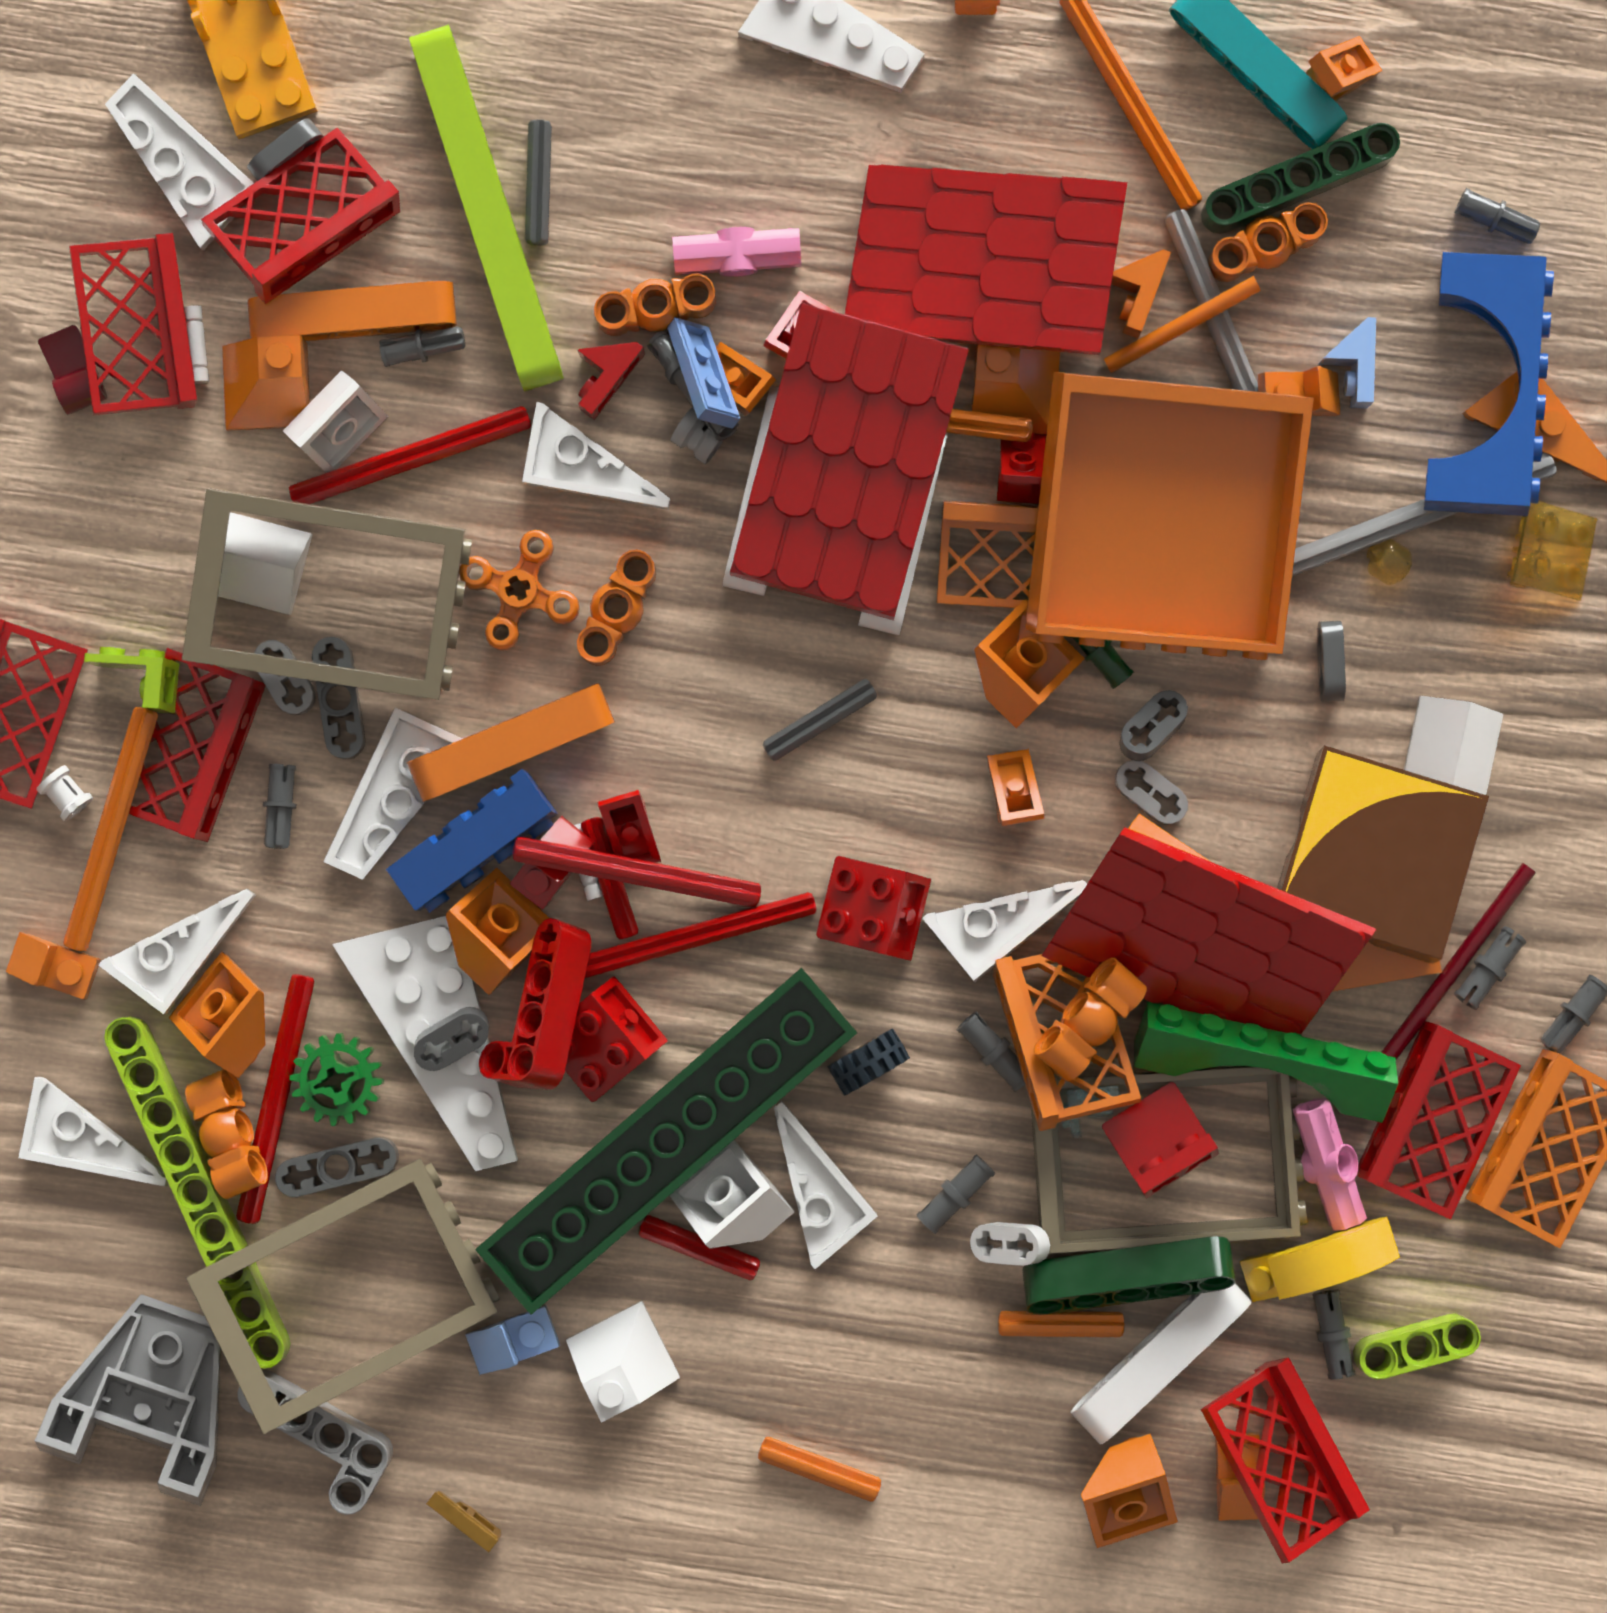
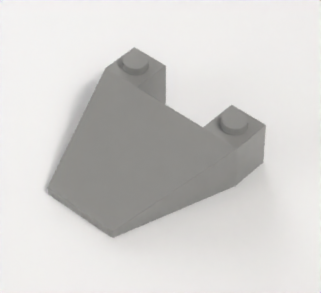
(152, 1382)

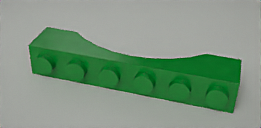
(1185, 1041)

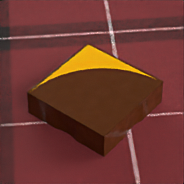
(1384, 850)

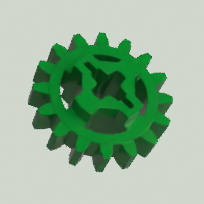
(331, 1059)

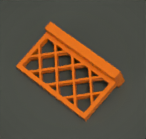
(985, 517)
(1026, 1030)
(1517, 1139)

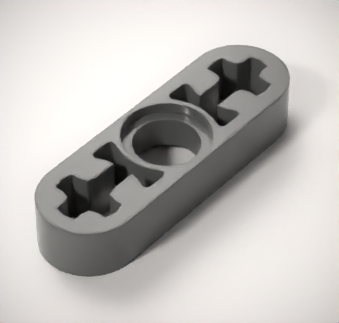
(334, 730)
(309, 1184)

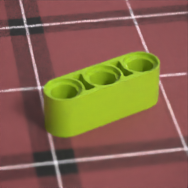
(1436, 1351)

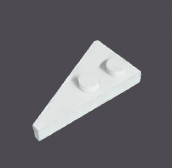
(571, 462)
(996, 928)
(168, 961)
(71, 1137)
(826, 1200)

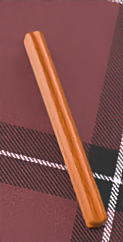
(1132, 103)
(110, 829)

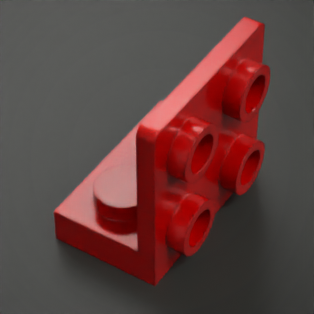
(873, 907)
(609, 1039)
(1160, 1139)

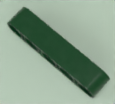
(1314, 163)
(1128, 1275)

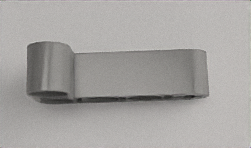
(347, 1453)

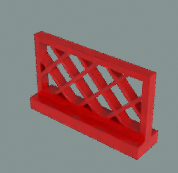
(316, 245)
(170, 319)
(6, 630)
(220, 756)
(1411, 1095)
(1307, 1437)

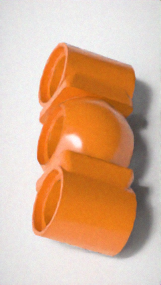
(1285, 232)
(634, 304)
(620, 587)
(1090, 1019)
(226, 1134)

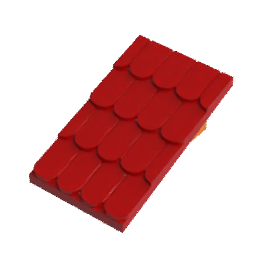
(987, 256)
(848, 461)
(1206, 934)

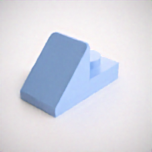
(1359, 353)
(512, 1340)

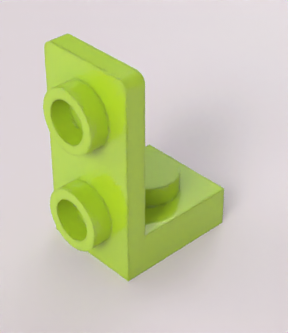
(160, 681)

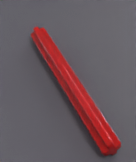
(411, 456)
(636, 872)
(700, 934)
(277, 1089)

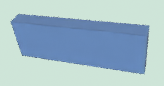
(703, 373)

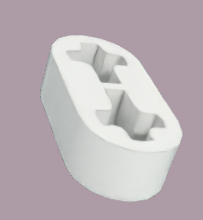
(1010, 1235)

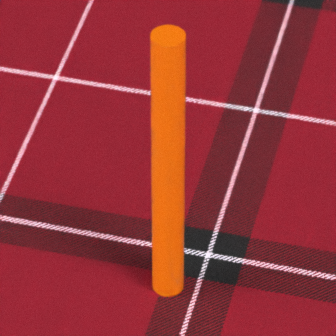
(1182, 324)

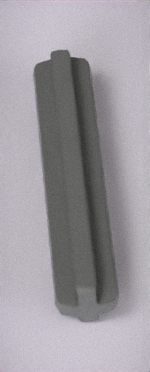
(538, 182)
(819, 719)

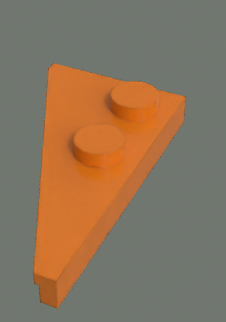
(1561, 433)

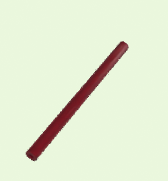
(1459, 961)

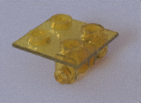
(1553, 550)

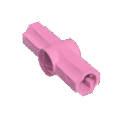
(736, 251)
(1329, 1164)

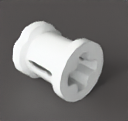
(64, 793)

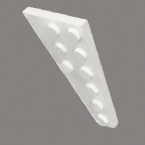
(412, 985)

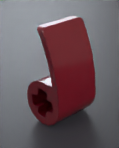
(67, 363)

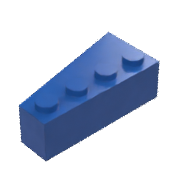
(472, 842)

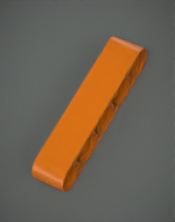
(356, 311)
(510, 742)

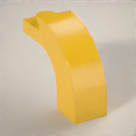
(1320, 1262)

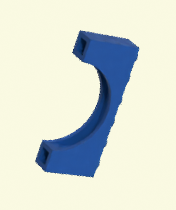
(1510, 298)

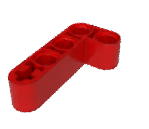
(545, 1012)

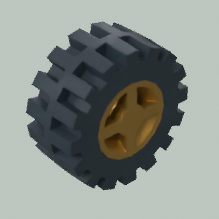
(868, 1062)

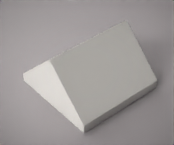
(335, 422)
(263, 563)
(1454, 742)

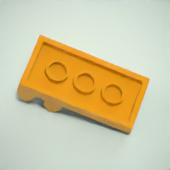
(253, 62)

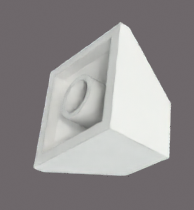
(731, 1200)
(621, 1361)

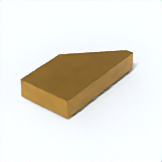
(466, 1520)

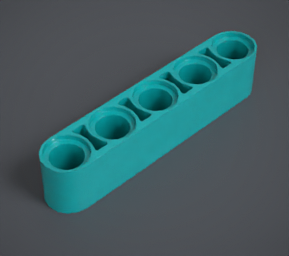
(1261, 68)

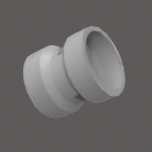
(696, 436)

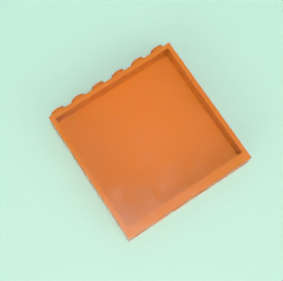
(1168, 515)

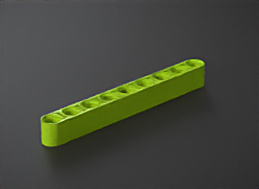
(486, 208)
(196, 1168)

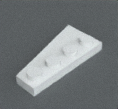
(836, 37)
(177, 156)
(385, 794)

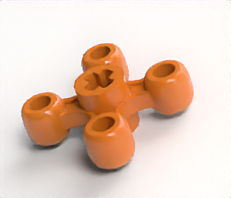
(537, 596)

